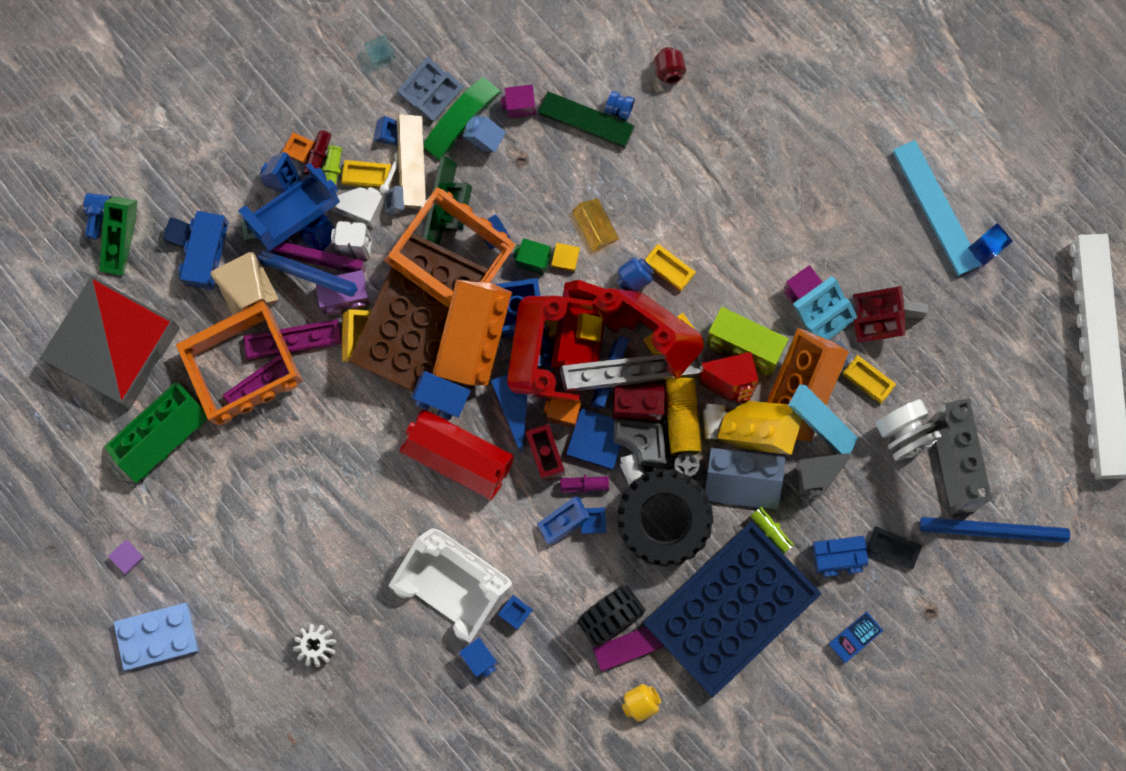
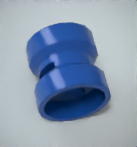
(619, 105)

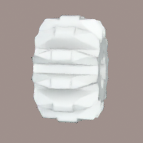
(312, 654)

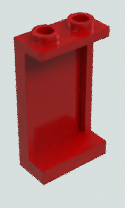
(568, 348)

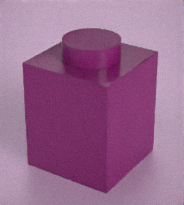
(519, 101)
(801, 284)

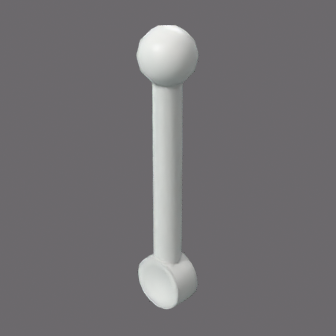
(385, 187)

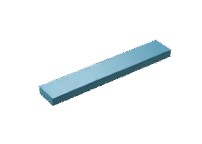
(936, 207)

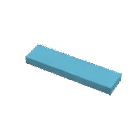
(822, 420)

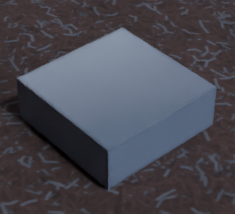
(394, 201)

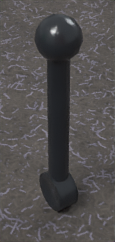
(669, 462)

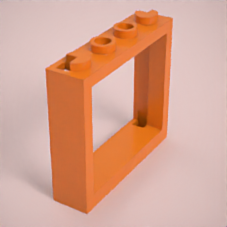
(464, 214)
(221, 331)

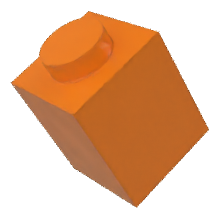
(562, 412)

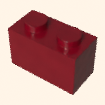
(545, 453)

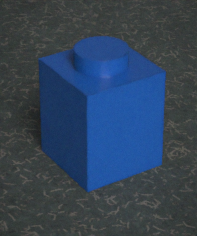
(479, 658)

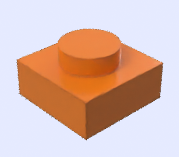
(298, 148)

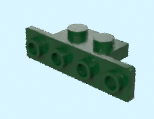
(437, 218)

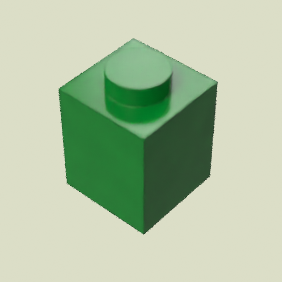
(532, 256)

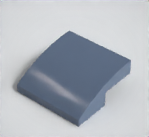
(430, 89)

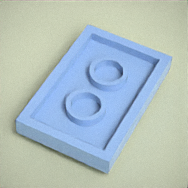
(156, 636)

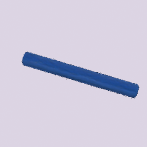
(307, 273)

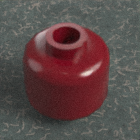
(669, 65)

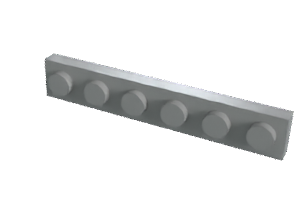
(621, 372)

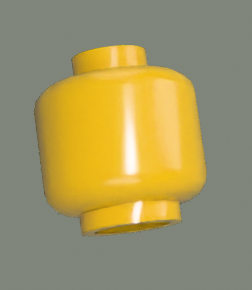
(641, 702)

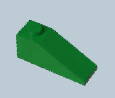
(117, 234)

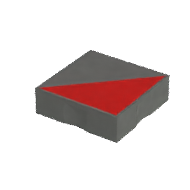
(110, 342)

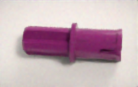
(584, 484)

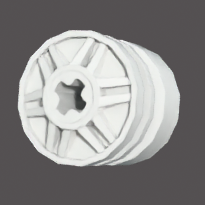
(908, 430)

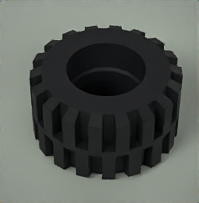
(611, 616)

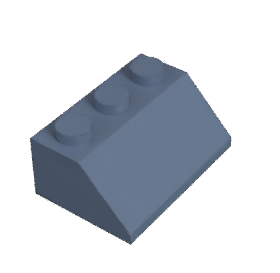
(744, 478)

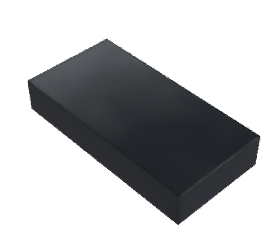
(894, 547)

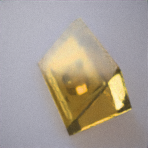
(595, 224)

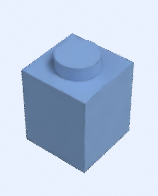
(483, 133)

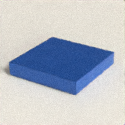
(594, 440)

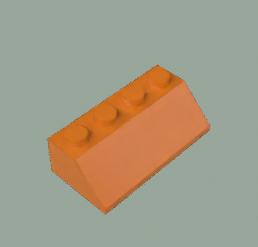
(472, 332)
(811, 363)

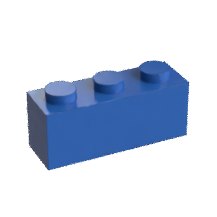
(203, 249)

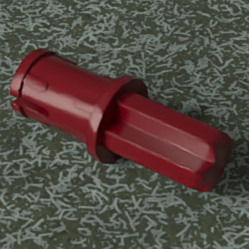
(318, 150)

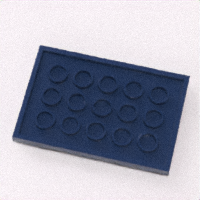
(732, 609)

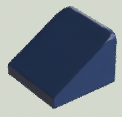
(177, 232)

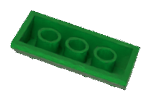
(156, 432)

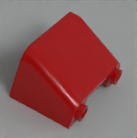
(671, 335)

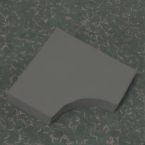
(643, 439)

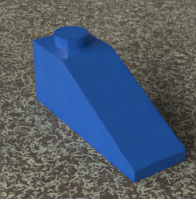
(279, 173)
(514, 408)

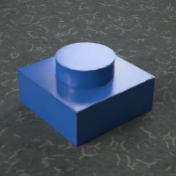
(596, 523)
(515, 612)

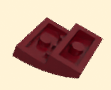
(879, 314)

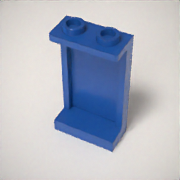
(292, 209)

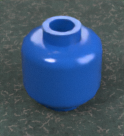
(635, 275)

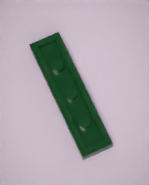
(586, 119)

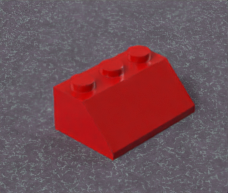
(730, 377)

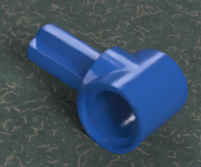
(94, 209)

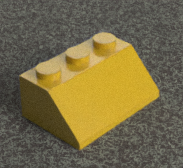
(761, 427)

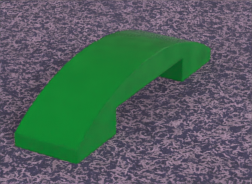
(454, 121)

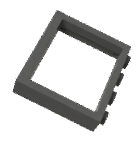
(960, 458)

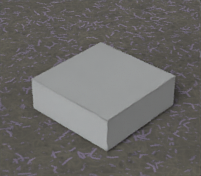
(915, 309)

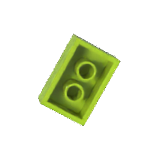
(739, 335)

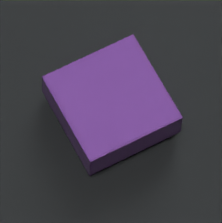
(126, 557)

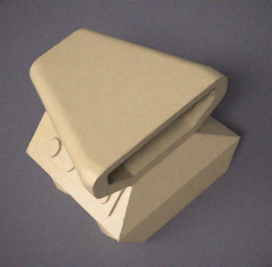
(244, 283)

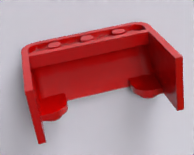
(523, 373)

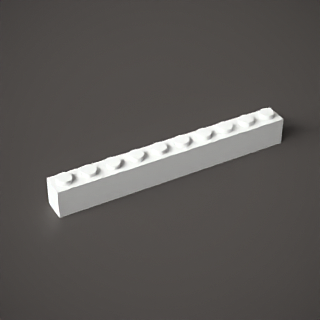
(1101, 355)

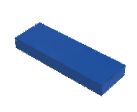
(616, 352)

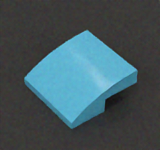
(825, 309)

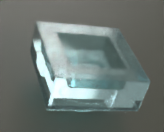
(379, 50)

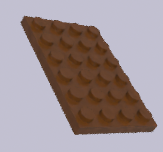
(407, 321)

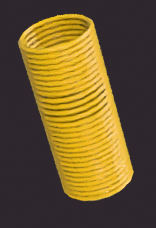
(683, 420)

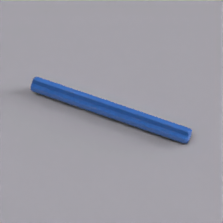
(994, 529)

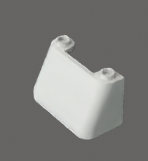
(451, 582)

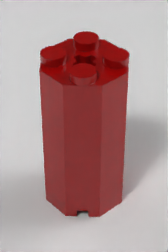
(456, 454)

